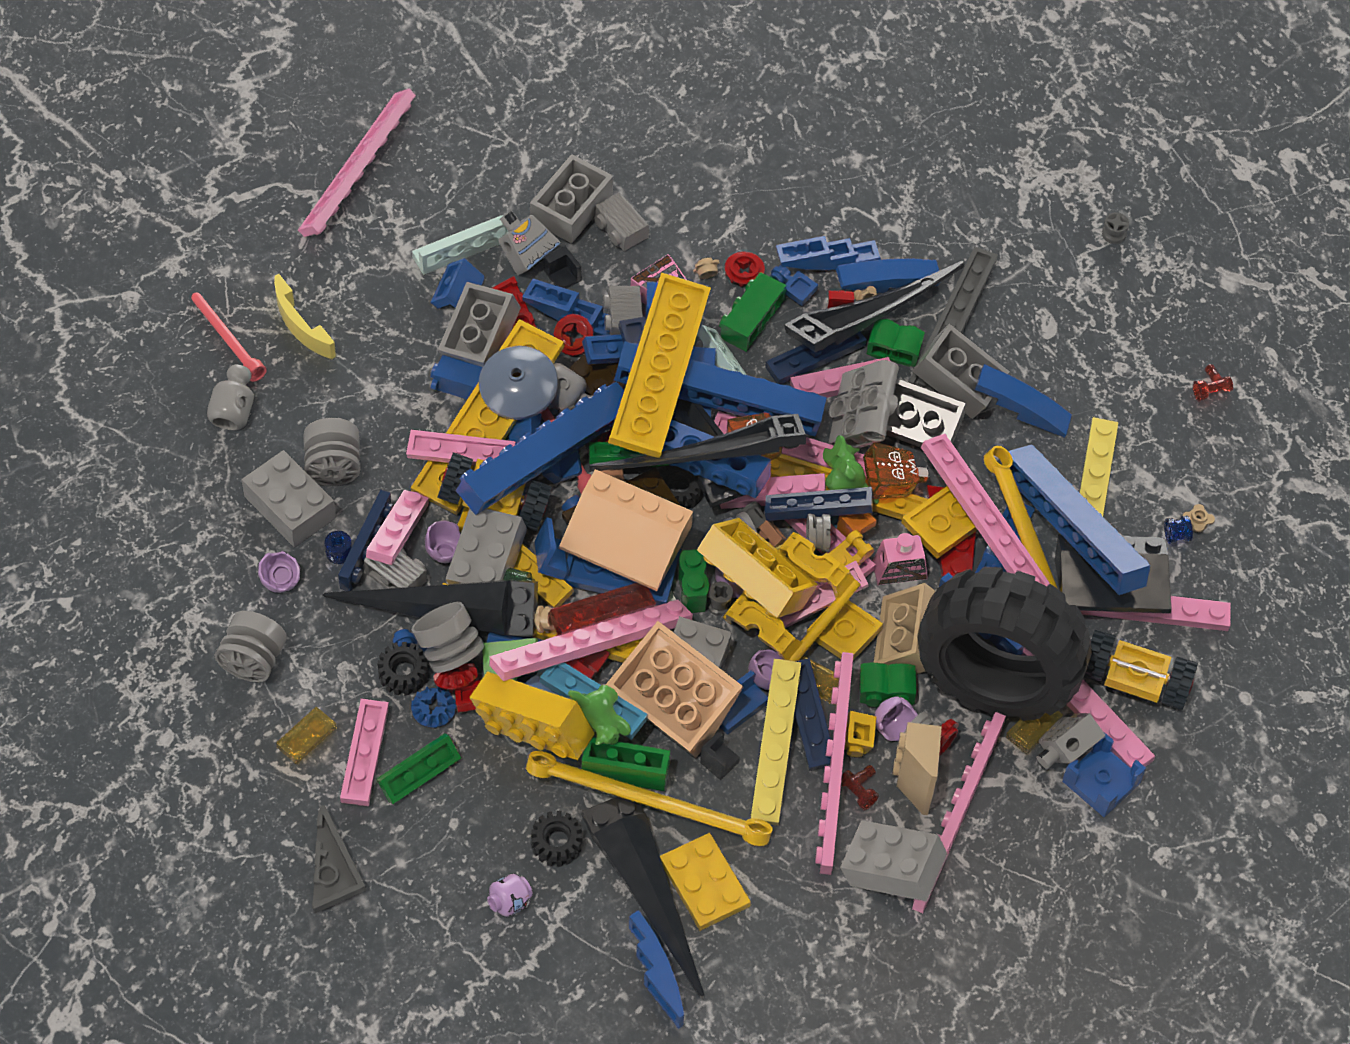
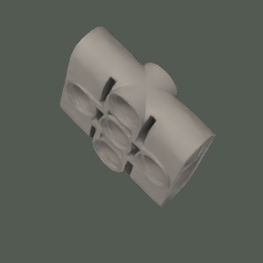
(864, 404)

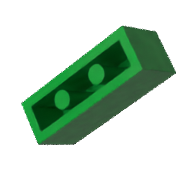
(752, 311)
(628, 763)

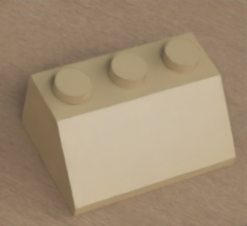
(901, 620)
(918, 763)

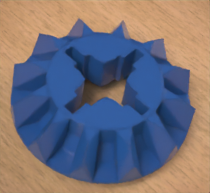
(440, 715)

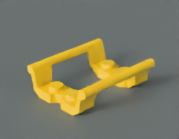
(772, 629)

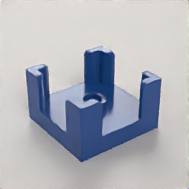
(1103, 777)

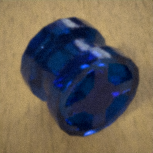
(1178, 529)
(337, 554)

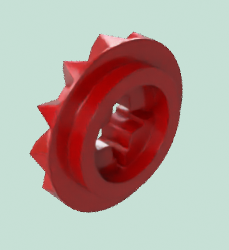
(743, 260)
(568, 324)
(457, 677)
(948, 734)

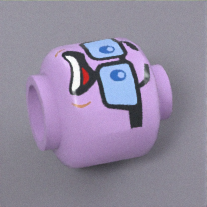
(509, 895)

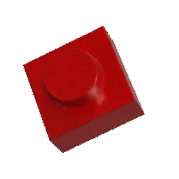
(839, 297)
(463, 695)

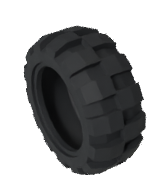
(1014, 609)

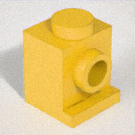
(863, 728)

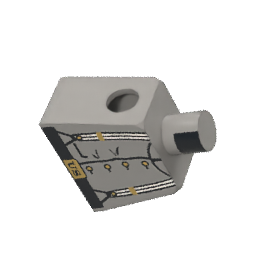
(1069, 739)

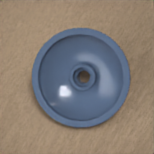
(522, 395)

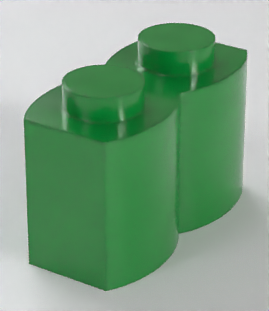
(894, 341)
(693, 581)
(885, 681)

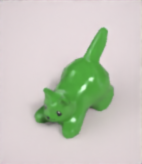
(846, 470)
(601, 715)

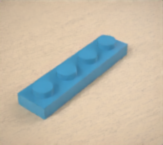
(563, 678)

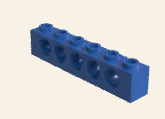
(742, 474)

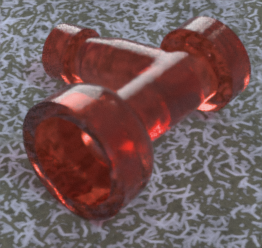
(1202, 389)
(866, 797)

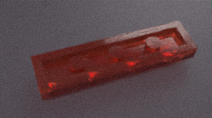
(601, 608)

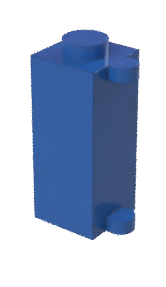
(455, 376)

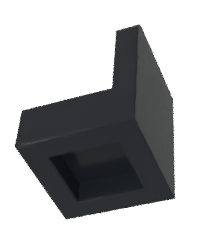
(562, 268)
(718, 757)

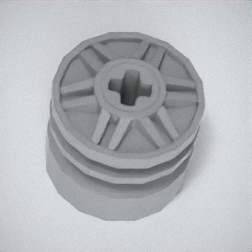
(332, 451)
(447, 637)
(250, 646)

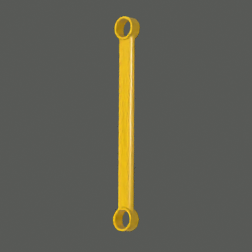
(1017, 507)
(545, 765)

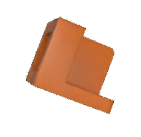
(852, 522)

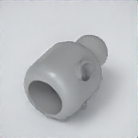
(570, 388)
(231, 400)

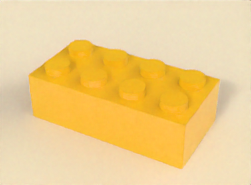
(757, 567)
(532, 716)

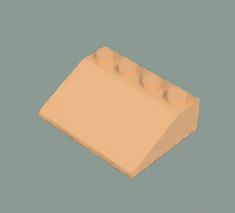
(626, 530)
(676, 688)

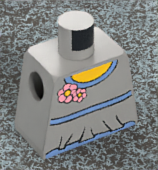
(525, 241)

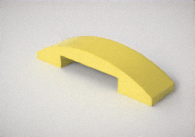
(314, 339)

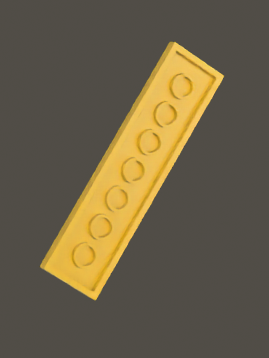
(659, 365)
(478, 420)

